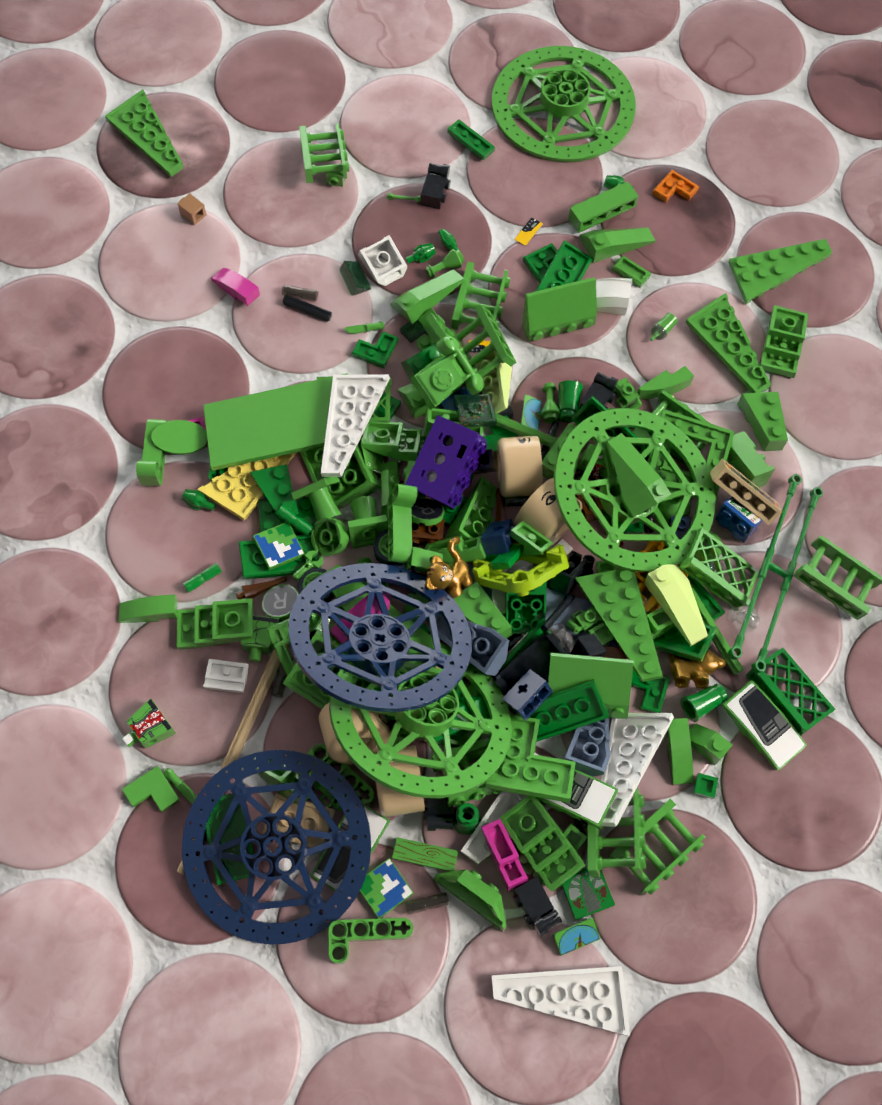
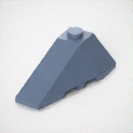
(488, 645)
(591, 748)

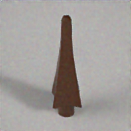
(500, 512)
(254, 590)

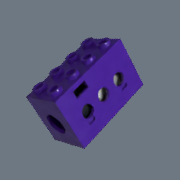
(447, 462)

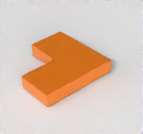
(675, 183)

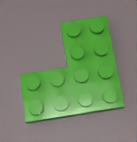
(530, 773)

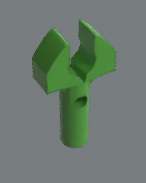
(309, 564)

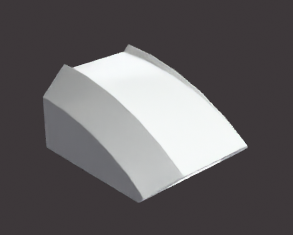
(383, 261)
(613, 295)

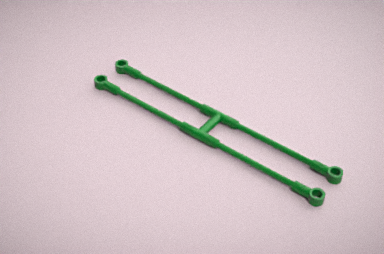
(786, 574)

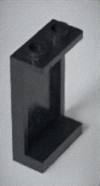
(533, 657)

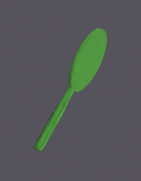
(179, 437)

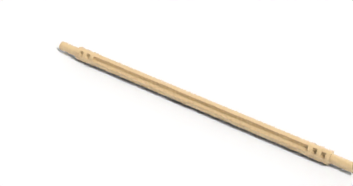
(249, 717)

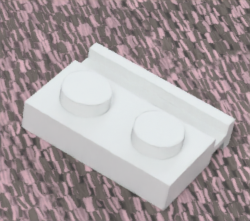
(226, 676)

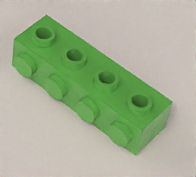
(603, 207)

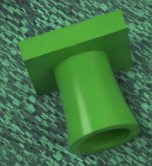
(320, 497)
(366, 523)

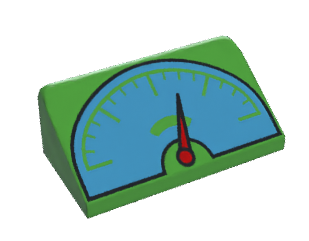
(531, 412)
(576, 936)

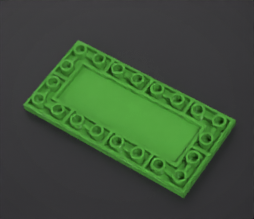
(268, 423)

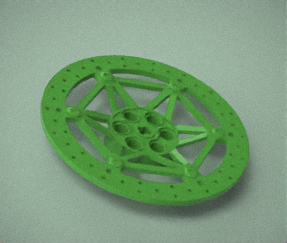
(564, 96)
(612, 504)
(428, 723)

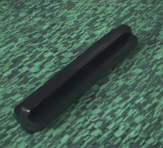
(307, 307)

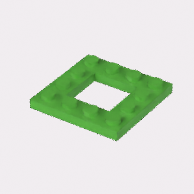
(717, 437)

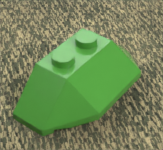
(475, 893)

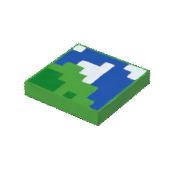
(278, 545)
(385, 888)

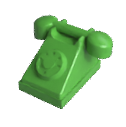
(446, 374)

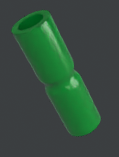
(296, 521)
(201, 578)

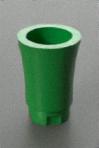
(569, 399)
(703, 701)
(463, 825)

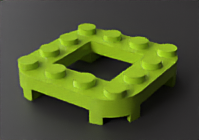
(521, 581)

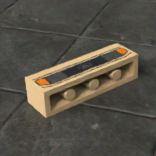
(745, 492)

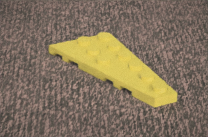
(236, 488)

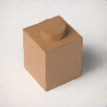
(191, 209)

